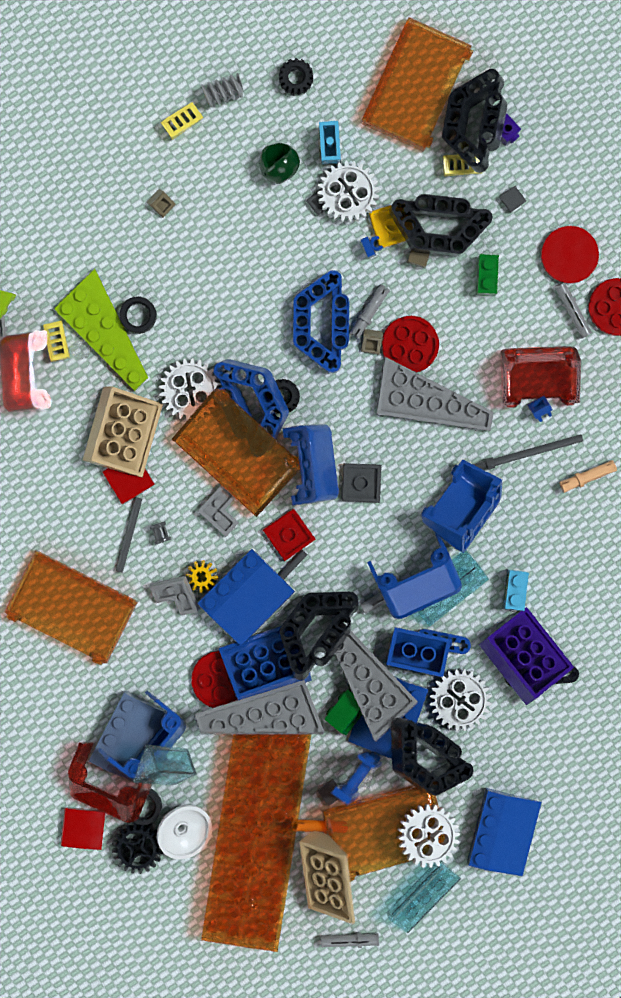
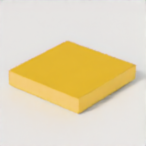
(386, 228)

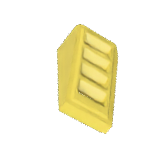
(173, 134)
(446, 166)
(61, 356)

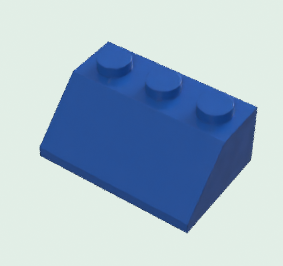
(418, 652)

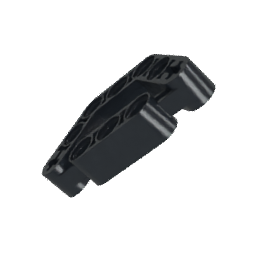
(489, 93)
(447, 241)
(333, 630)
(404, 753)

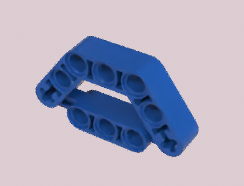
(336, 290)
(260, 388)

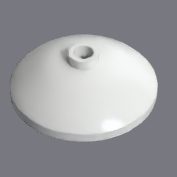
(190, 837)

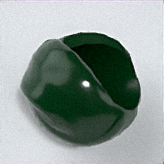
(279, 162)

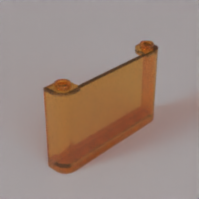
(416, 84)
(237, 451)
(71, 607)
(370, 828)

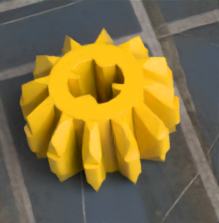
(208, 575)

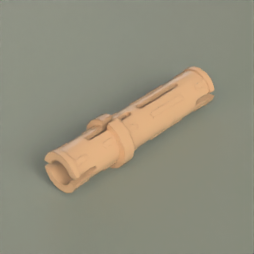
(587, 476)

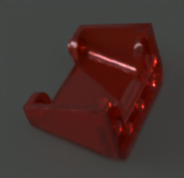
(18, 372)
(539, 373)

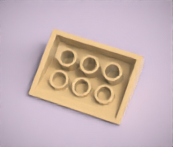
(122, 431)
(326, 877)

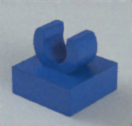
(369, 246)
(540, 407)

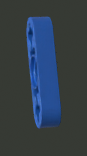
(456, 649)

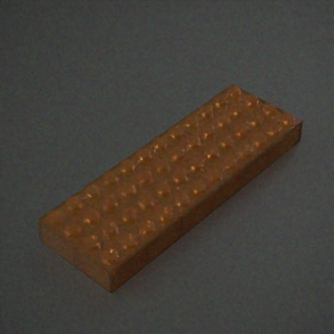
(256, 840)

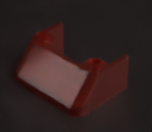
(125, 806)

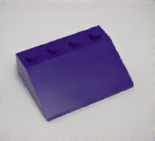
(526, 656)

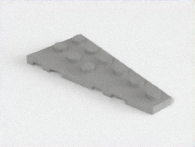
(419, 398)
(374, 687)
(272, 712)

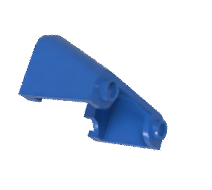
(316, 463)
(464, 505)

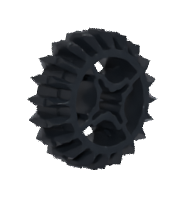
(129, 862)

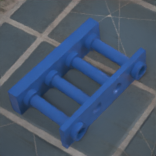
(348, 792)

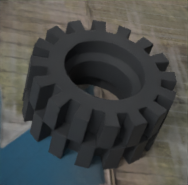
(296, 65)
(292, 389)

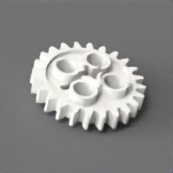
(334, 200)
(172, 392)
(449, 713)
(437, 850)

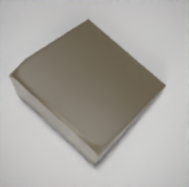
(161, 203)
(418, 259)
(372, 341)

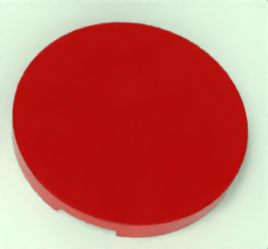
(570, 254)
(606, 307)
(411, 343)
(211, 681)

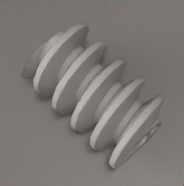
(223, 90)

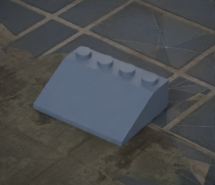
(127, 732)

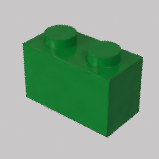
(487, 275)
(345, 713)

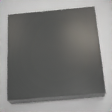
(361, 483)

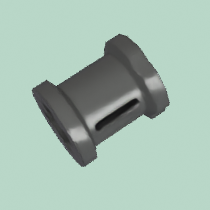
(160, 533)

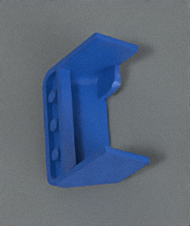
(422, 588)
(171, 730)

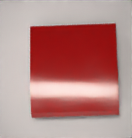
(82, 828)

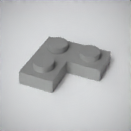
(215, 511)
(177, 590)

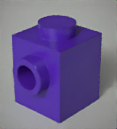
(510, 131)

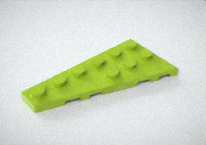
(97, 322)

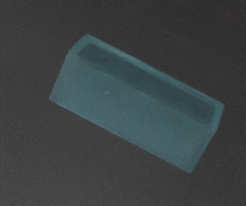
(471, 578)
(164, 766)
(422, 896)

